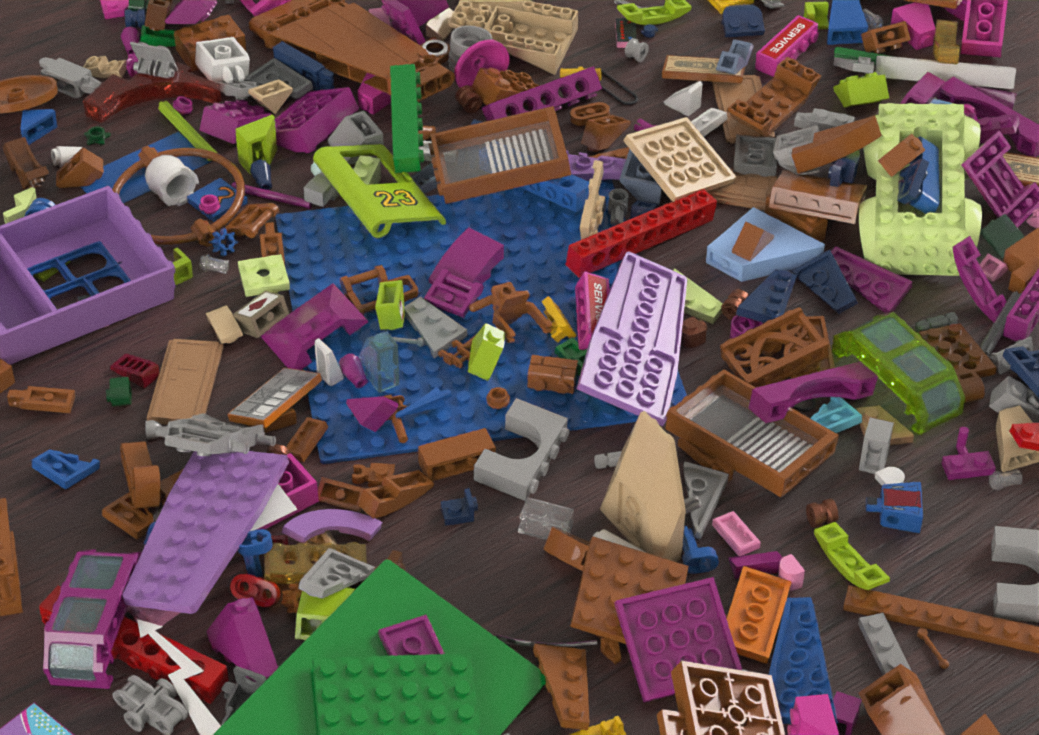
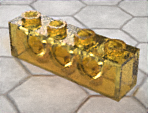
(302, 553)

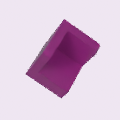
(847, 710)

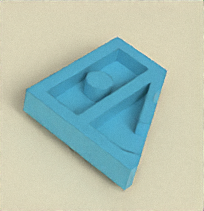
(837, 415)

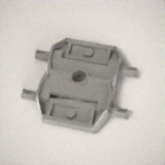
(191, 435)

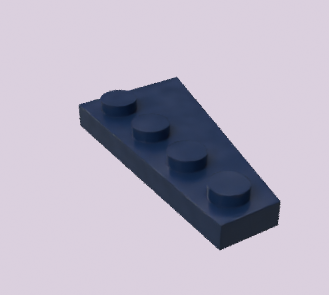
(769, 298)

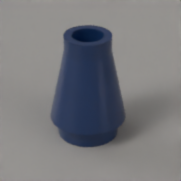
(262, 174)

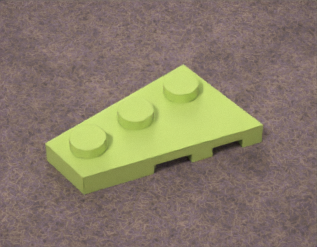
(701, 303)

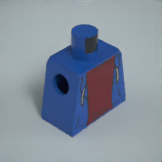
(899, 506)

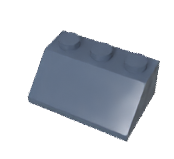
(639, 181)

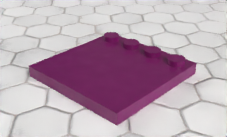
(673, 628)

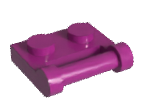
(452, 299)

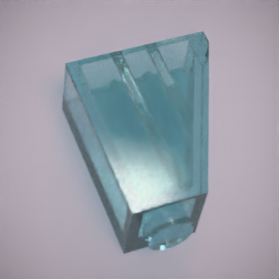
(380, 361)

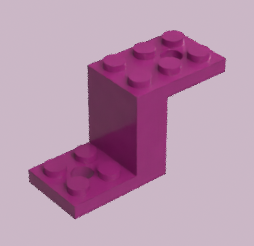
(410, 14)

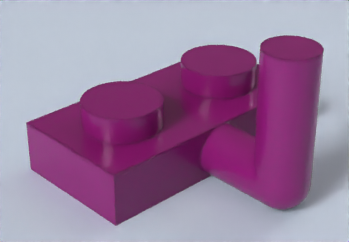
(967, 464)

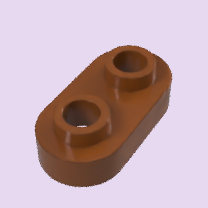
(580, 114)

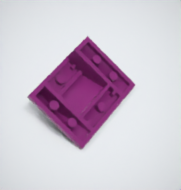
(999, 183)
(309, 322)

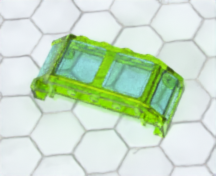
(907, 367)

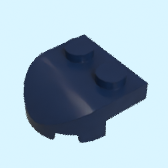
(742, 21)

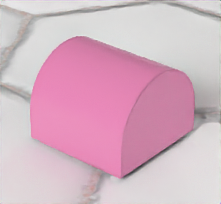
(791, 571)

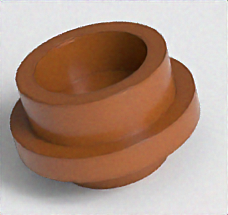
(498, 398)

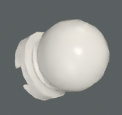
(170, 179)

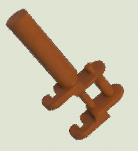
(463, 350)
(397, 422)

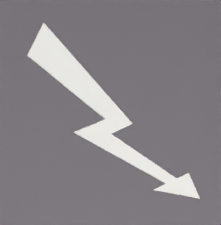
(200, 715)

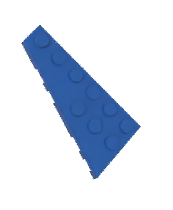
(799, 658)

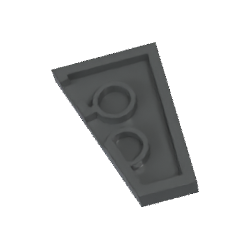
(277, 70)

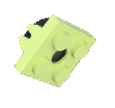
(263, 275)

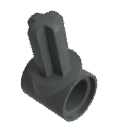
(617, 205)

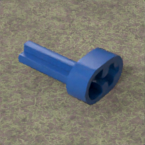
(255, 543)
(696, 557)

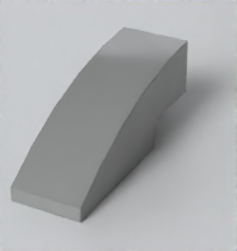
(319, 190)

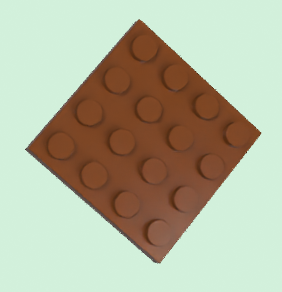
(615, 574)

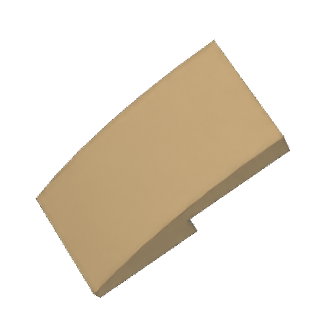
(103, 69)
(224, 325)

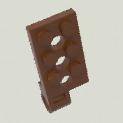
(974, 364)

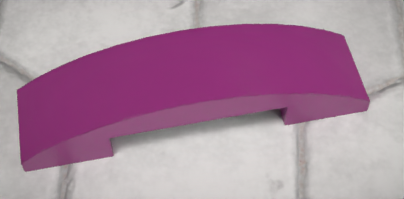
(975, 280)

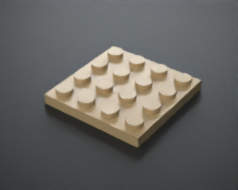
(679, 158)

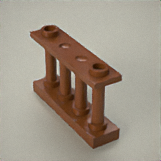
(9, 576)

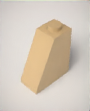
(1010, 454)

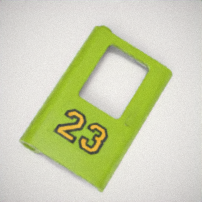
(375, 202)

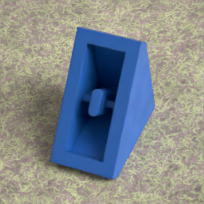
(37, 123)

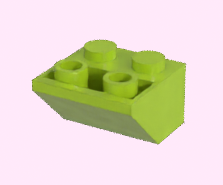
(862, 90)
(256, 142)
(314, 611)

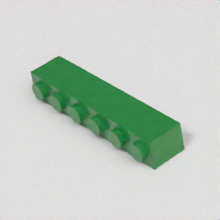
(405, 118)

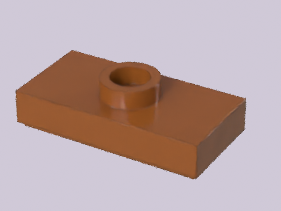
(306, 438)

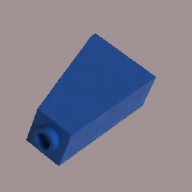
(846, 22)

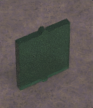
(1001, 234)

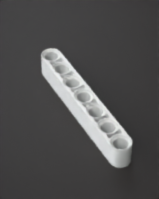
(968, 73)

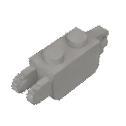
(70, 78)

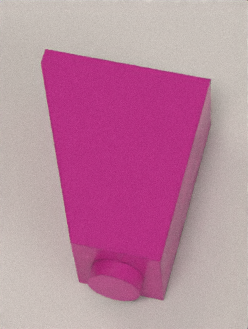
(919, 23)
(372, 99)

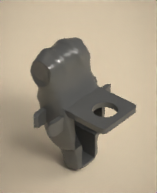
(238, 693)

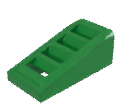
(157, 38)

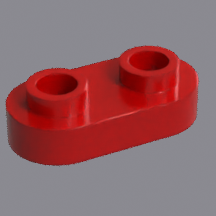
(257, 589)

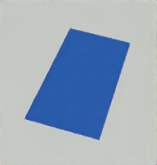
(137, 183)

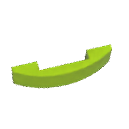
(655, 15)
(847, 560)

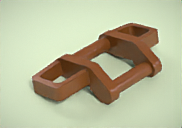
(379, 273)

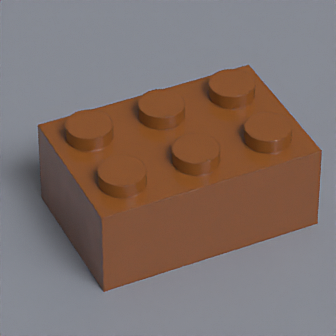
(207, 30)

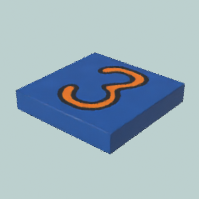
(220, 189)

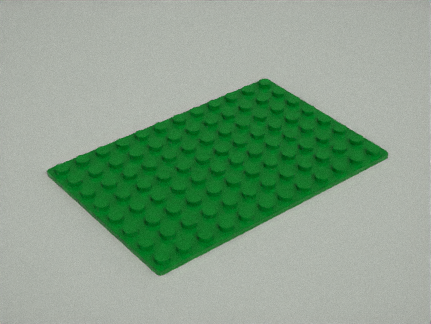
(387, 597)

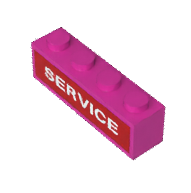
(787, 43)
(590, 298)

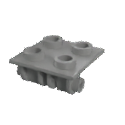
(153, 60)

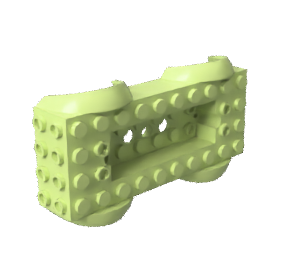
(898, 233)

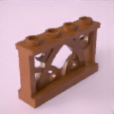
(775, 331)

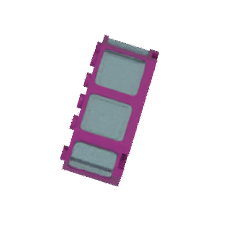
(87, 619)

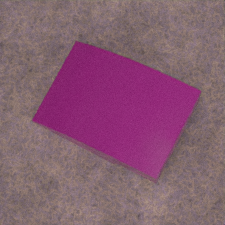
(470, 258)

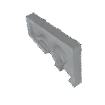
(861, 65)
(333, 573)

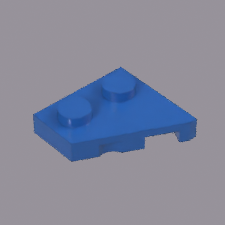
(64, 468)

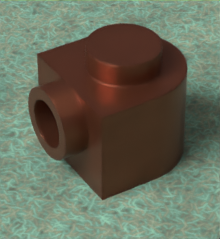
(693, 332)

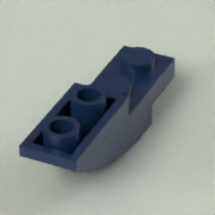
(844, 169)

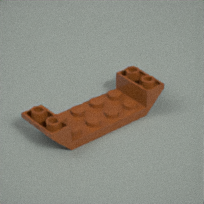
(777, 98)

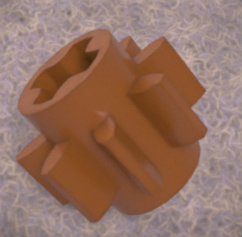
(291, 598)

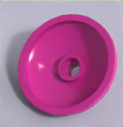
(480, 55)

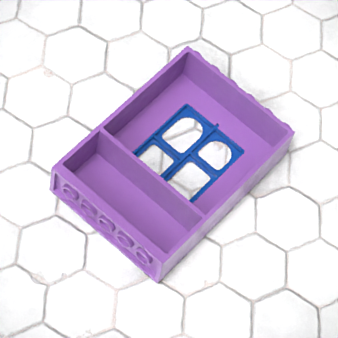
(58, 235)

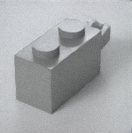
(821, 118)

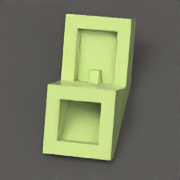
(23, 201)

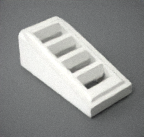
(327, 364)

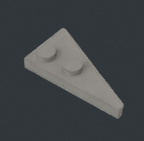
(708, 486)

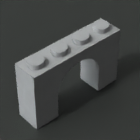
(521, 476)
(1019, 547)

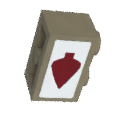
(261, 313)

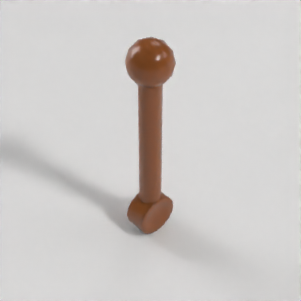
(922, 634)

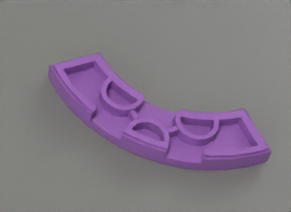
(317, 522)

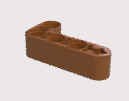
(140, 474)

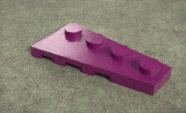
(872, 281)

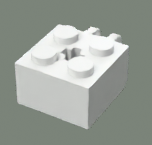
(222, 60)

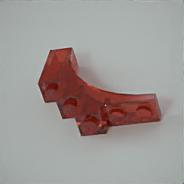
(121, 93)

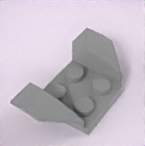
(785, 143)

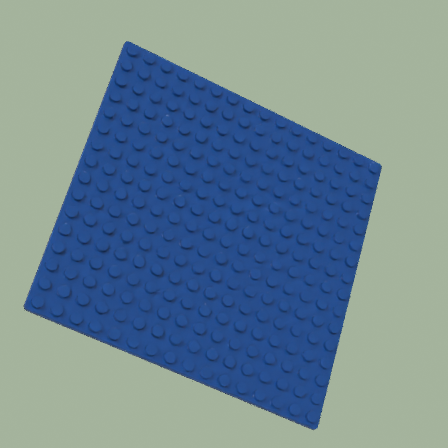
(536, 241)

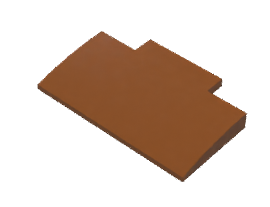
(721, 702)

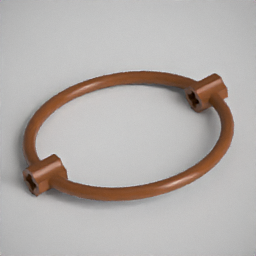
(201, 229)

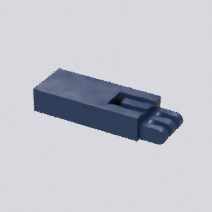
(305, 66)

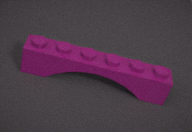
(1027, 133)
(847, 381)

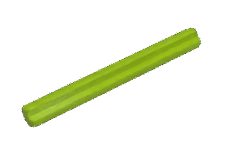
(184, 127)

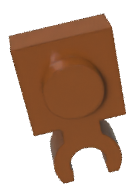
(372, 475)

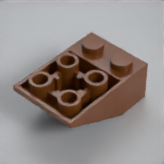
(497, 85)
(900, 705)

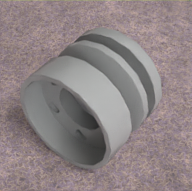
(462, 39)

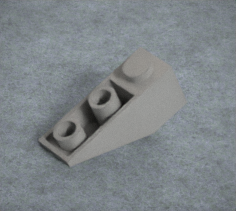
(1012, 394)

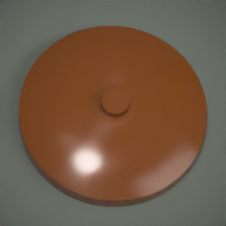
(26, 92)

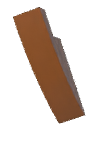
(835, 143)
(1023, 261)

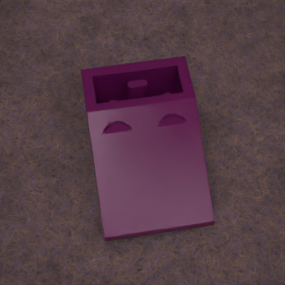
(224, 118)

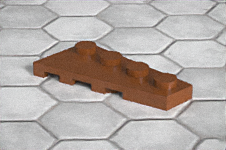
(567, 681)

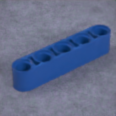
(929, 197)

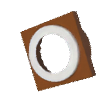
(443, 55)

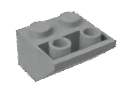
(356, 130)

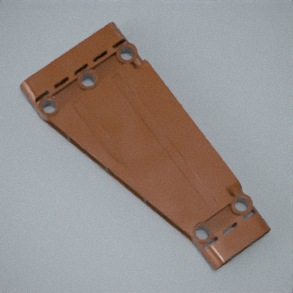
(349, 42)

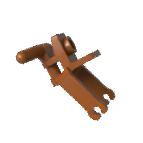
(508, 307)

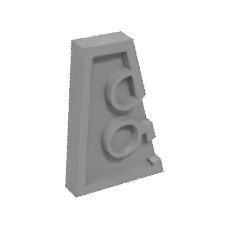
(433, 325)

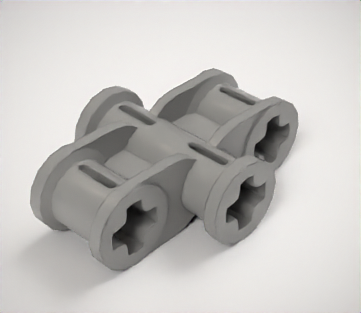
(150, 704)

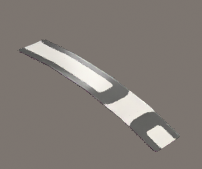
(529, 643)

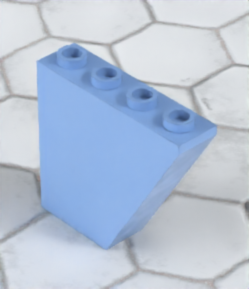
(785, 252)

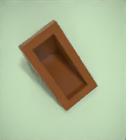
(751, 241)

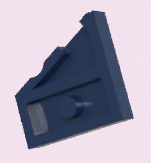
(913, 177)

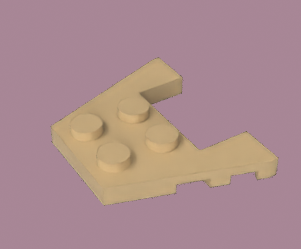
(595, 205)

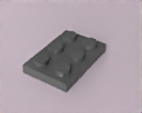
(754, 155)

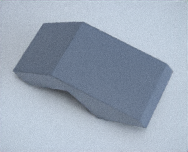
(736, 58)

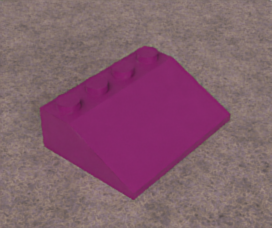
(313, 118)

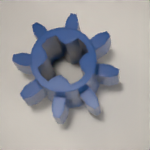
(228, 237)

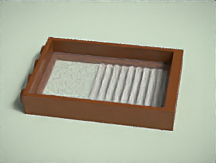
(499, 155)
(767, 453)

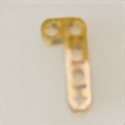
(945, 46)

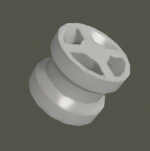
(636, 50)

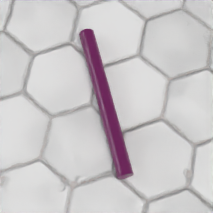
(275, 196)

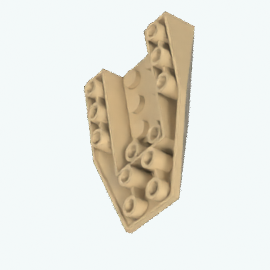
(525, 28)
(647, 491)

